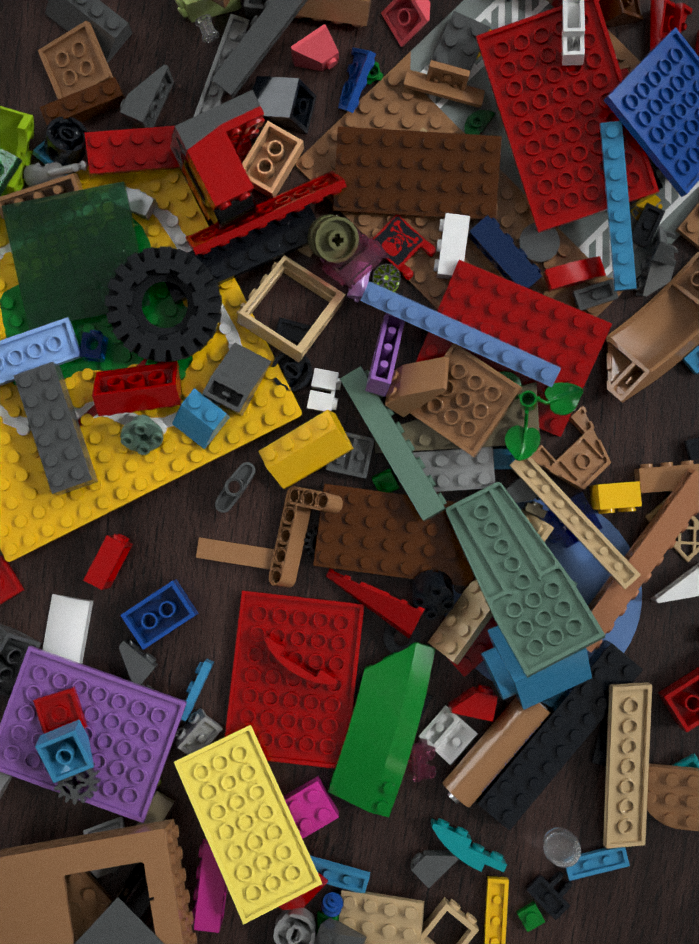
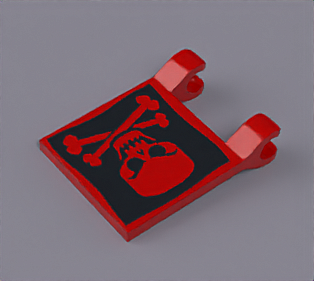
(402, 243)

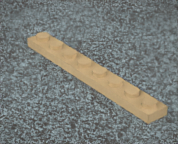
(576, 521)

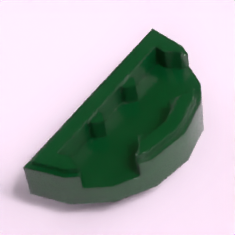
(478, 121)

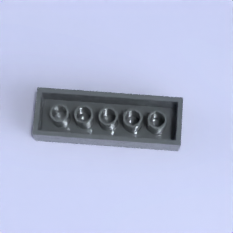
(55, 428)

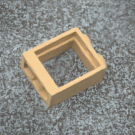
(454, 909)

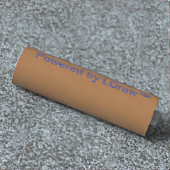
(493, 751)

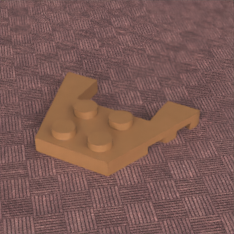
(582, 460)

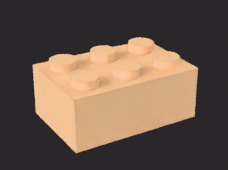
(272, 159)

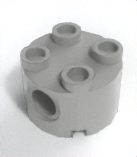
(295, 927)

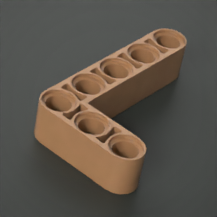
(293, 531)

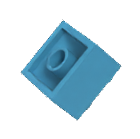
(200, 418)
(65, 751)

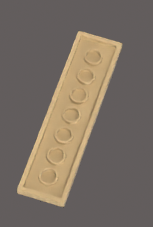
(471, 612)
(627, 764)

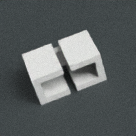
(325, 381)

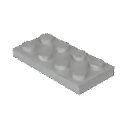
(458, 469)

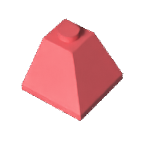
(406, 18)
(315, 51)

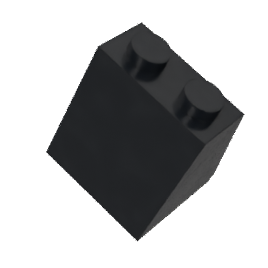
(285, 102)

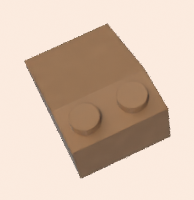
(417, 384)

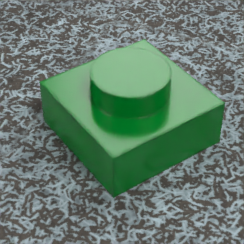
(385, 481)
(530, 916)

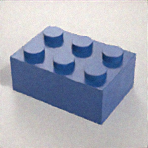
(159, 614)

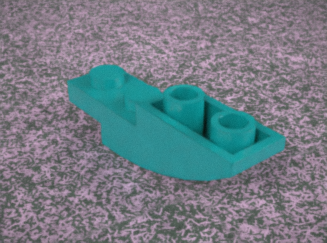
(459, 843)

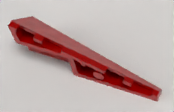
(665, 17)
(390, 609)

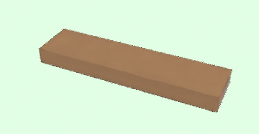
(234, 553)

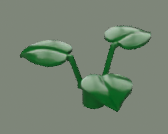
(562, 399)

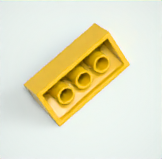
(306, 449)

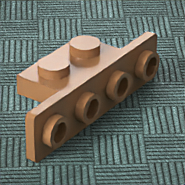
(445, 82)

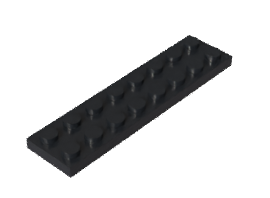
(254, 249)

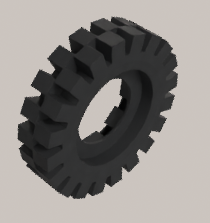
(126, 297)

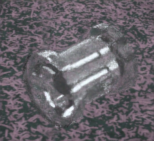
(206, 27)

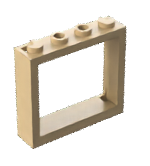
(308, 280)

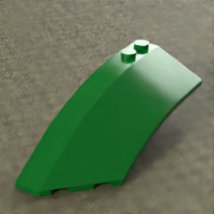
(383, 729)

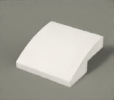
(448, 735)

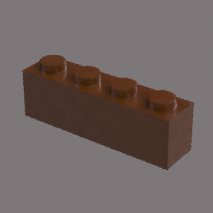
(86, 103)

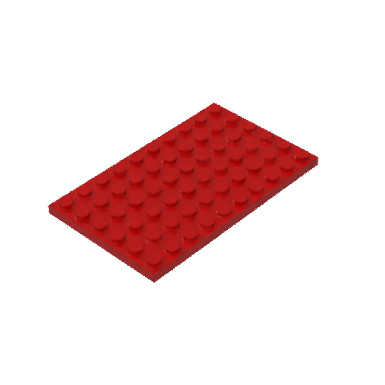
(556, 115)

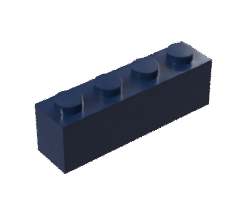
(503, 254)

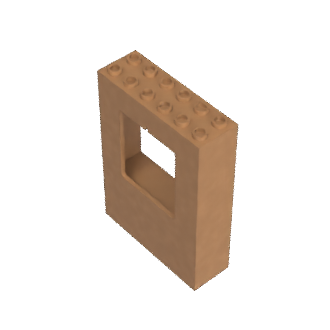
(36, 894)

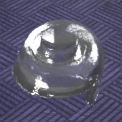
(561, 847)

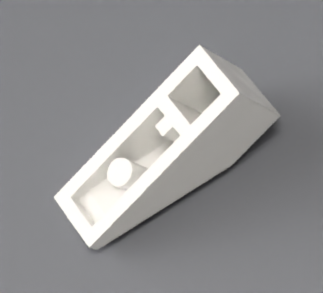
(683, 587)

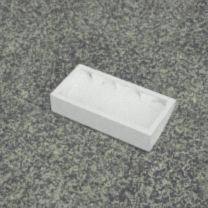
(68, 627)

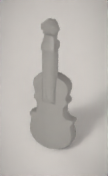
(37, 174)

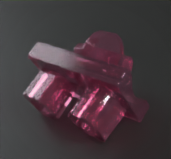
(419, 761)

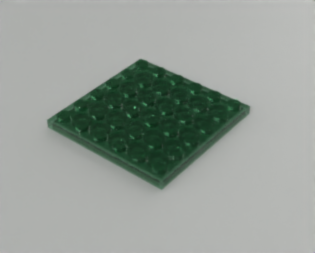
(70, 250)

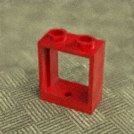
(108, 561)

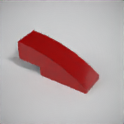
(573, 273)

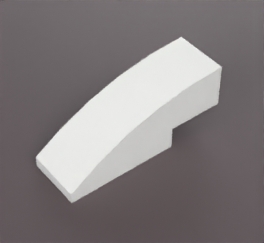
(573, 32)

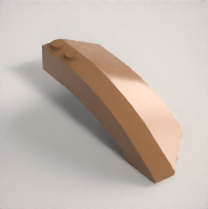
(655, 335)

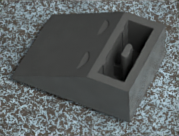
(236, 379)

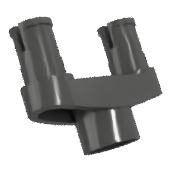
(243, 476)

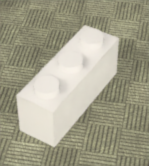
(452, 245)

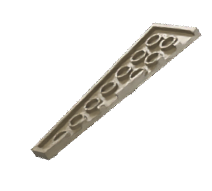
(427, 439)

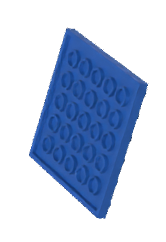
(662, 109)

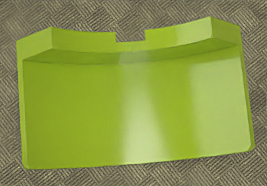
(15, 136)

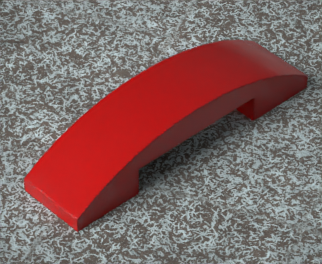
(321, 677)

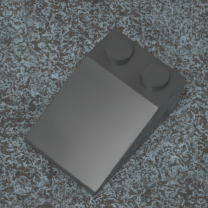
(147, 99)

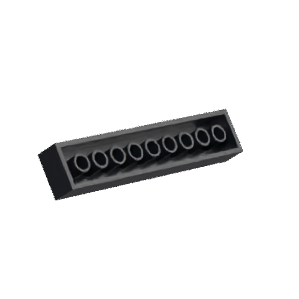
(557, 737)

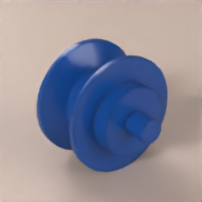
(332, 904)

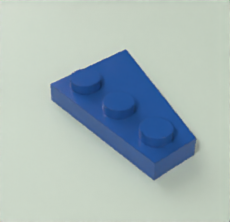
(358, 72)

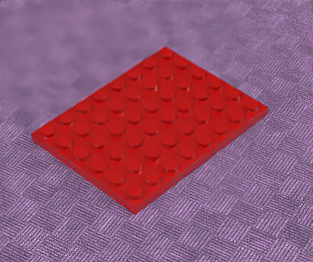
(527, 322)
(291, 715)

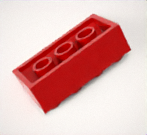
(137, 388)

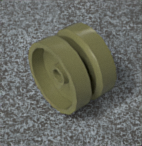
(344, 241)

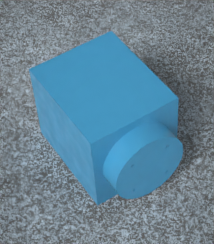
(511, 679)

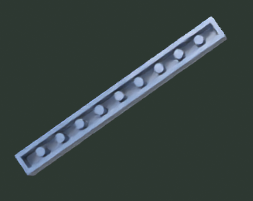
(460, 334)

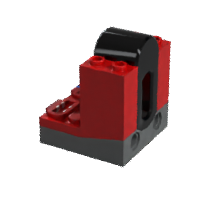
(210, 162)

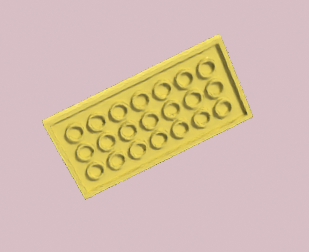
(247, 824)

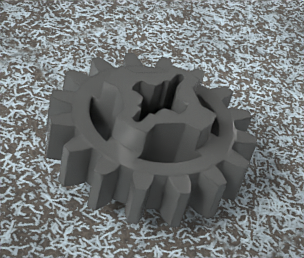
(75, 789)

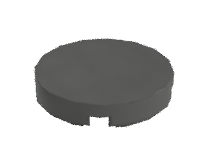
(539, 246)

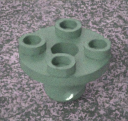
(141, 435)

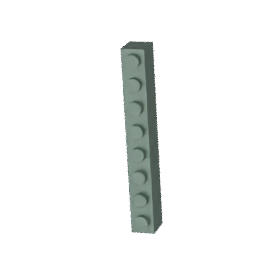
(394, 446)

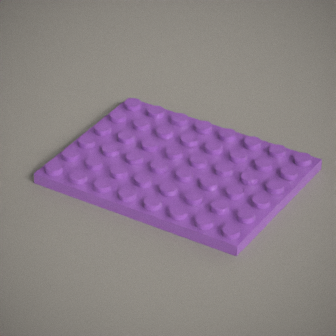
(126, 730)

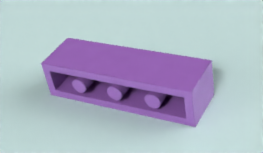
(385, 355)

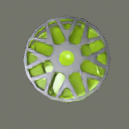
(387, 277)

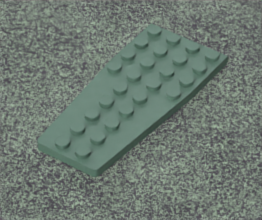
(522, 581)

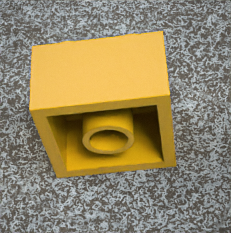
(615, 495)

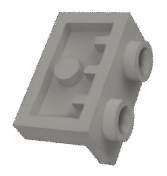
(197, 732)

